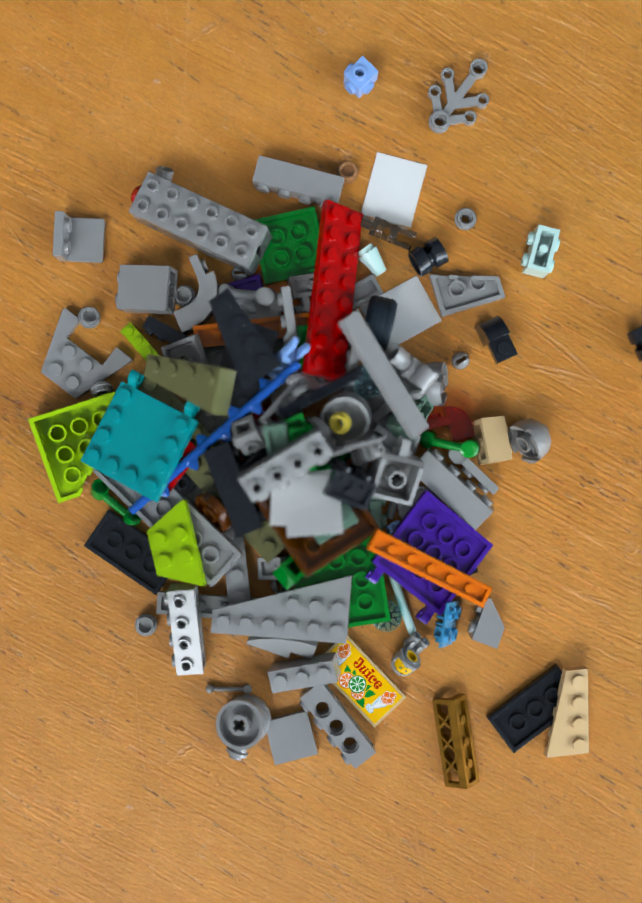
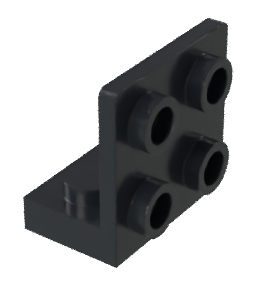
(349, 484)

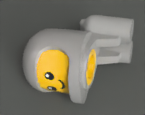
(407, 658)

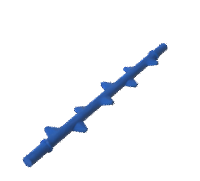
(223, 431)

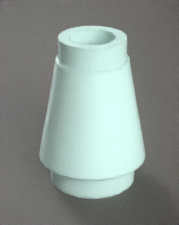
(372, 260)

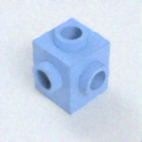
(360, 77)

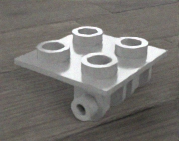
(362, 451)

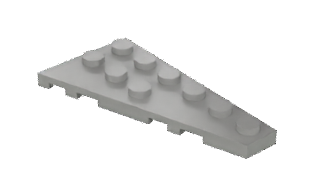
(302, 613)

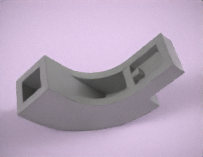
(199, 310)

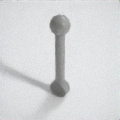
(246, 689)

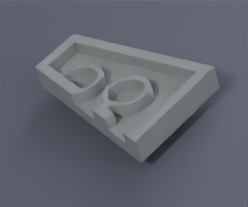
(462, 293)

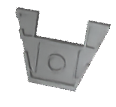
(72, 366)

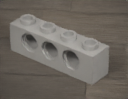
(351, 754)

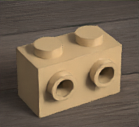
(493, 440)

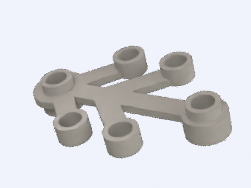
(456, 100)

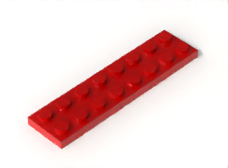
(332, 290)

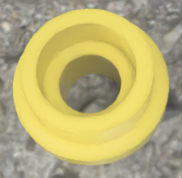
(335, 425)

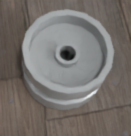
(357, 409)
(232, 728)

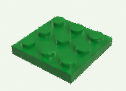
(292, 246)

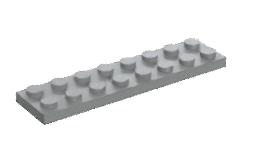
(214, 547)

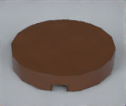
(213, 511)

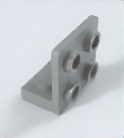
(78, 239)

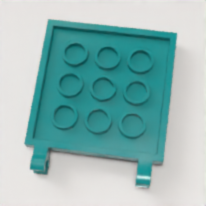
(140, 439)

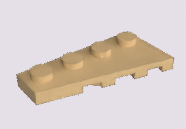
(570, 722)

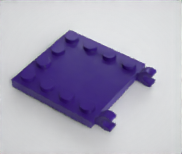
(440, 534)

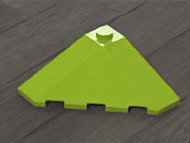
(63, 439)

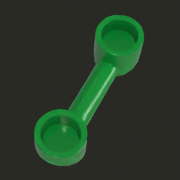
(467, 449)
(100, 492)

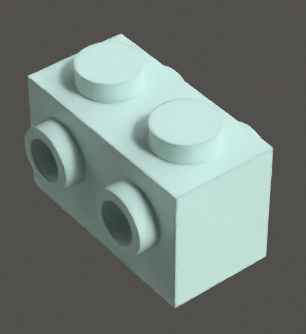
(542, 245)

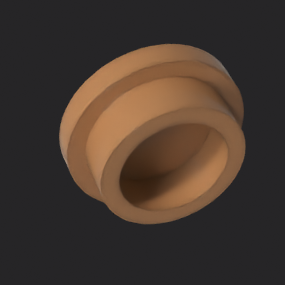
(348, 171)

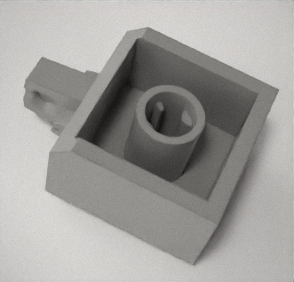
(408, 470)

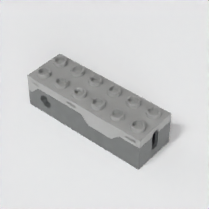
(200, 223)

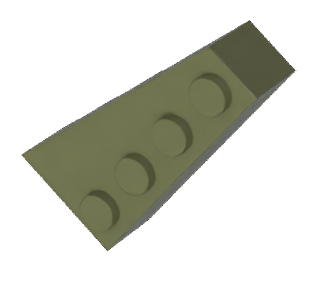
(198, 383)

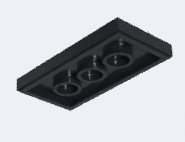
(126, 550)
(528, 710)

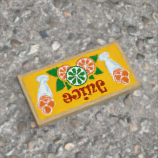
(365, 682)

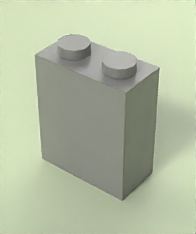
(146, 289)

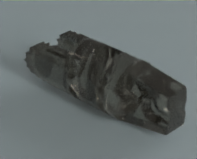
(377, 230)

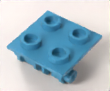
(448, 633)

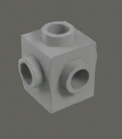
(248, 435)

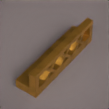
(460, 742)

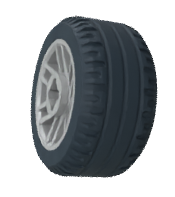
(380, 318)

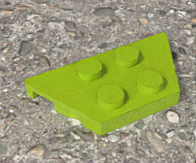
(176, 546)

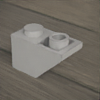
(487, 625)

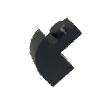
(496, 336)

